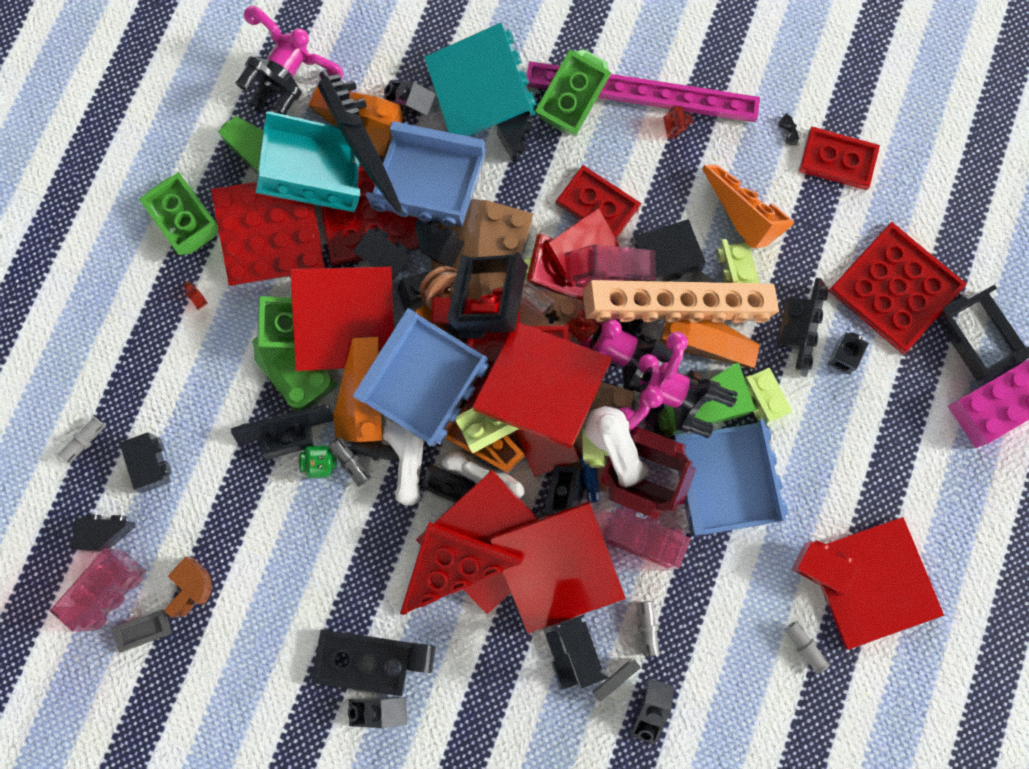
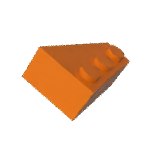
(501, 454)

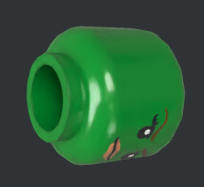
(317, 462)

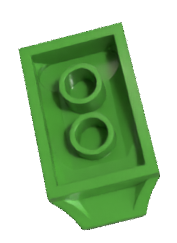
(573, 91)
(180, 214)
(275, 323)
(298, 388)

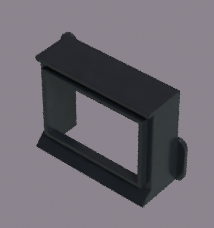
(476, 325)
(963, 346)
(573, 654)

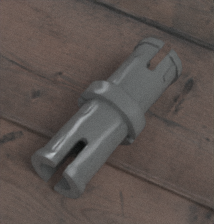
(349, 461)

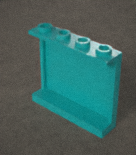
(480, 81)
(307, 163)

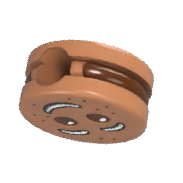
(438, 283)

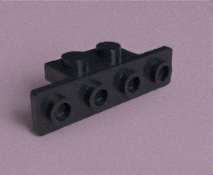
(801, 323)
(285, 432)

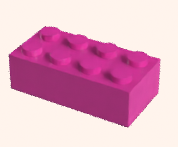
(995, 406)

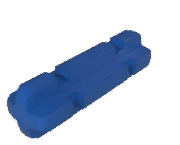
(591, 482)

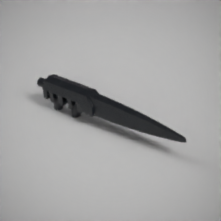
(347, 117)

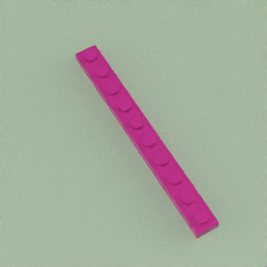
(661, 94)

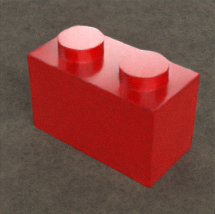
(825, 568)

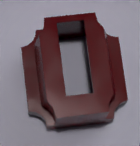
(648, 496)

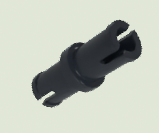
(375, 450)

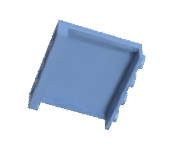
(431, 173)
(422, 378)
(732, 480)

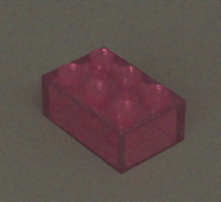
(609, 264)
(646, 538)
(98, 591)

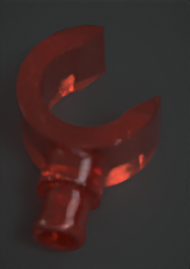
(194, 295)

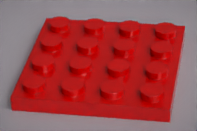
(265, 234)

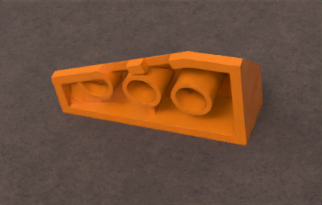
(375, 117)
(750, 216)
(714, 341)
(353, 418)

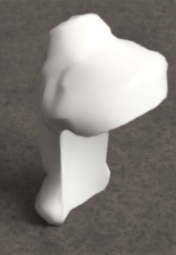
(610, 432)
(410, 452)
(465, 464)

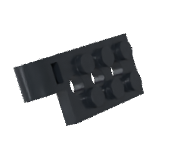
(410, 655)

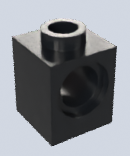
(843, 361)

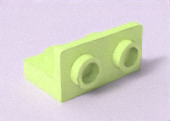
(736, 263)
(767, 396)
(481, 430)

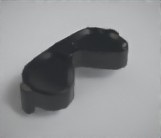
(787, 123)

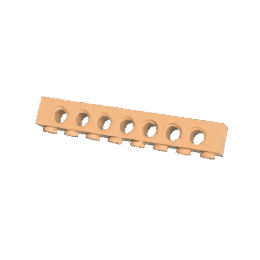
(745, 301)

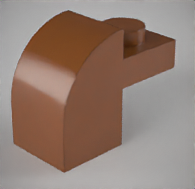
(195, 587)

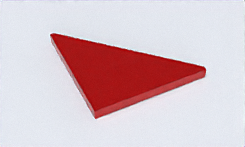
(450, 564)

